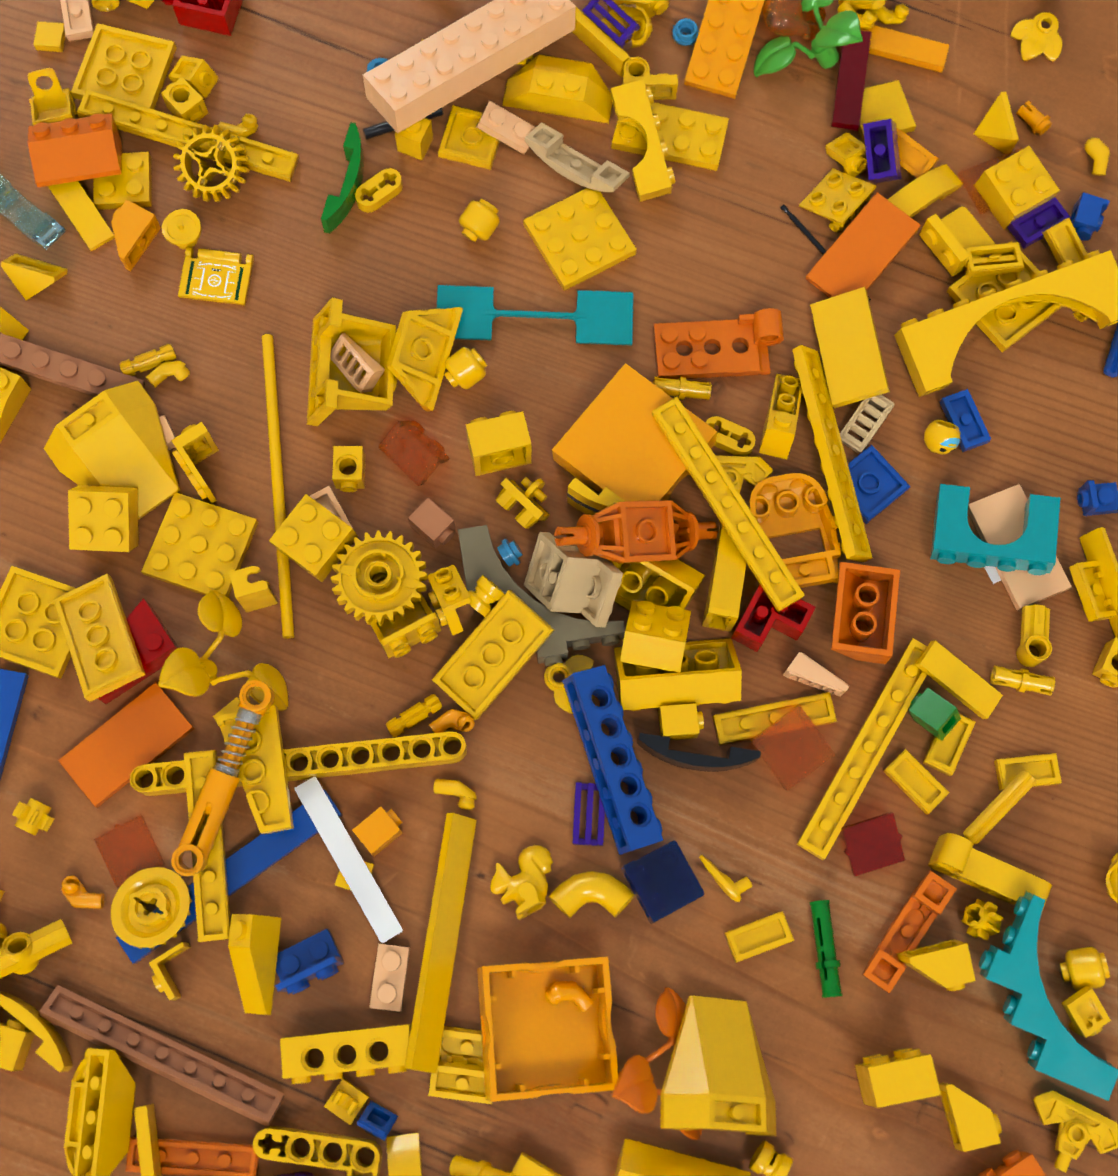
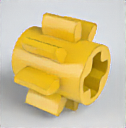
(33, 816)
(982, 919)

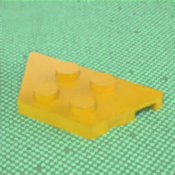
(421, 350)

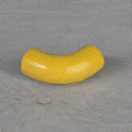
(589, 888)

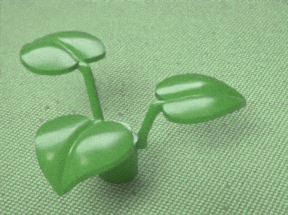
(840, 31)

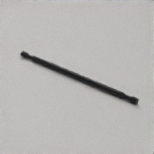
(805, 231)

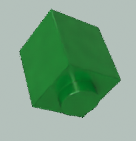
(934, 713)

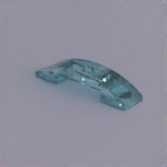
(28, 218)

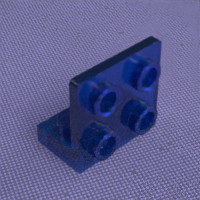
(662, 881)

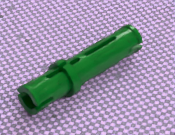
(825, 948)

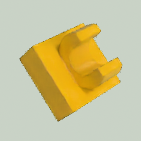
(346, 1101)

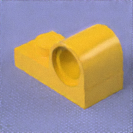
(662, 85)

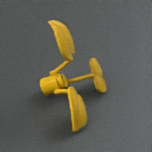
(193, 675)

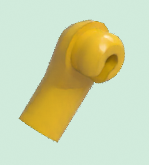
(892, 16)
(866, 20)
(245, 129)
(168, 369)

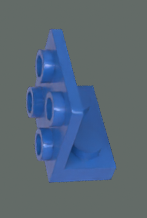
(307, 960)

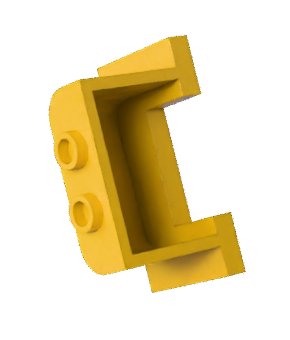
(327, 385)

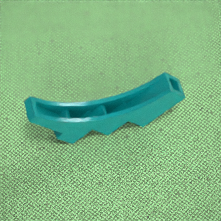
(1028, 1008)

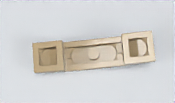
(573, 165)

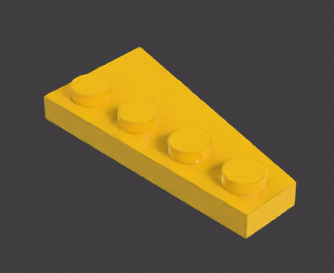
(264, 772)

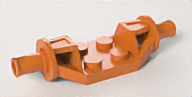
(637, 532)

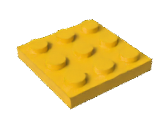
(125, 65)
(579, 237)
(1009, 322)
(199, 545)
(30, 622)

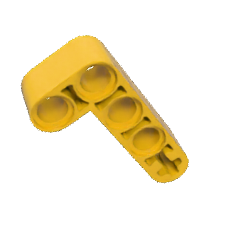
(958, 860)
(317, 1154)

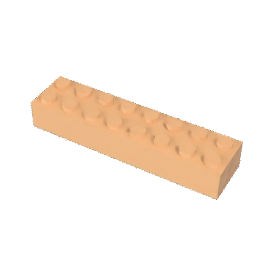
(464, 57)

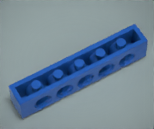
(607, 774)

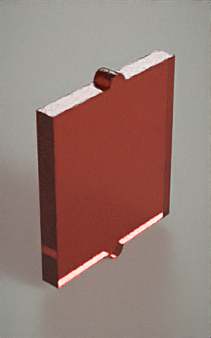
(873, 844)

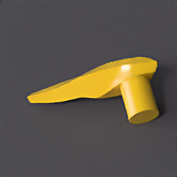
(730, 888)

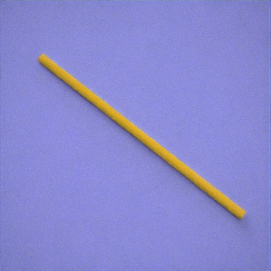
(277, 482)

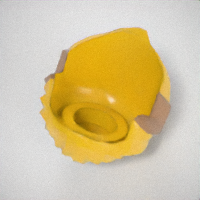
(640, 16)

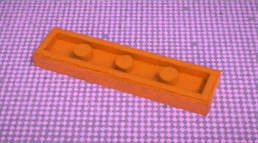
(199, 1158)

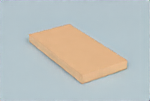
(1001, 522)

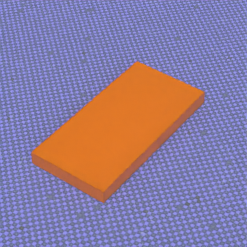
(864, 248)
(127, 740)

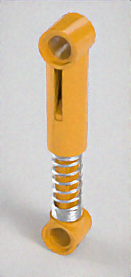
(221, 782)

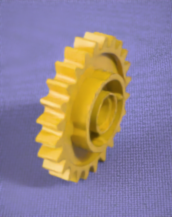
(383, 598)

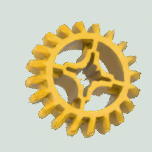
(207, 174)

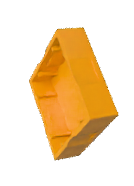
(622, 444)
(543, 1046)

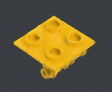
(838, 198)

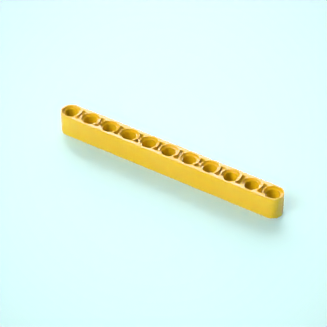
(163, 771)

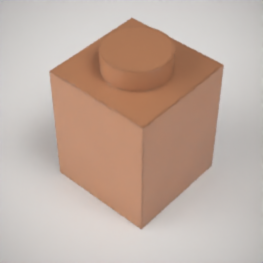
(432, 523)

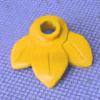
(1038, 39)
(572, 665)

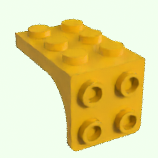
(417, 627)

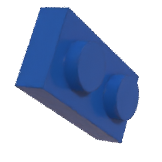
(962, 412)

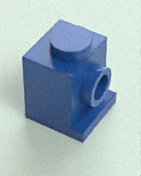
(1088, 215)

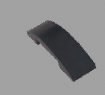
(659, 747)

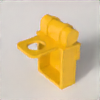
(52, 103)

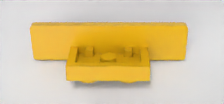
(1098, 578)

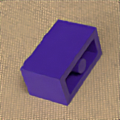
(882, 151)

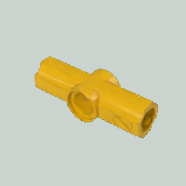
(22, 950)

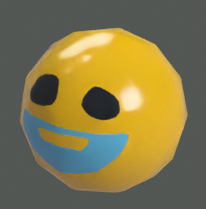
(942, 437)

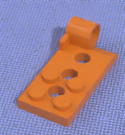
(754, 330)

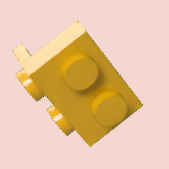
(448, 595)

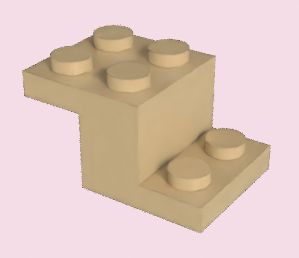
(571, 581)

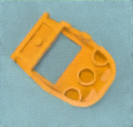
(793, 506)

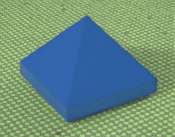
(377, 1120)

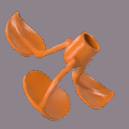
(635, 1081)

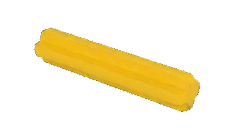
(999, 807)

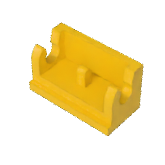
(251, 595)

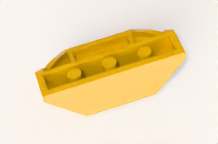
(560, 89)
(99, 1114)

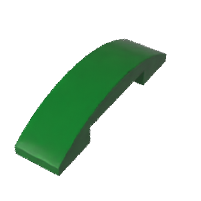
(338, 207)

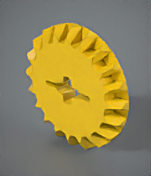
(131, 918)

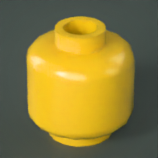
(479, 220)
(465, 368)
(1085, 968)

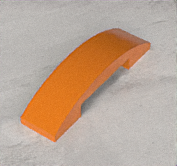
(908, 930)

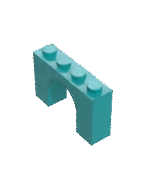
(956, 542)

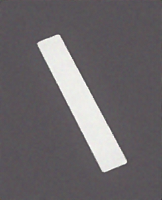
(348, 860)

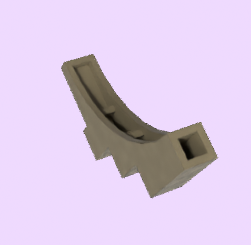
(481, 559)

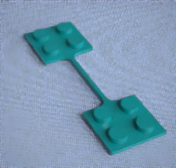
(599, 315)

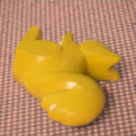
(528, 886)

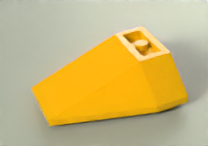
(116, 444)
(717, 1072)

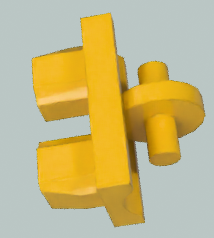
(532, 510)

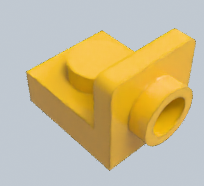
(196, 73)
(849, 153)
(1085, 1012)

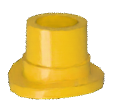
(182, 228)

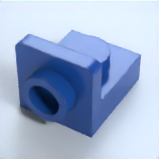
(1098, 498)

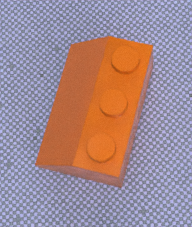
(75, 149)
(865, 612)

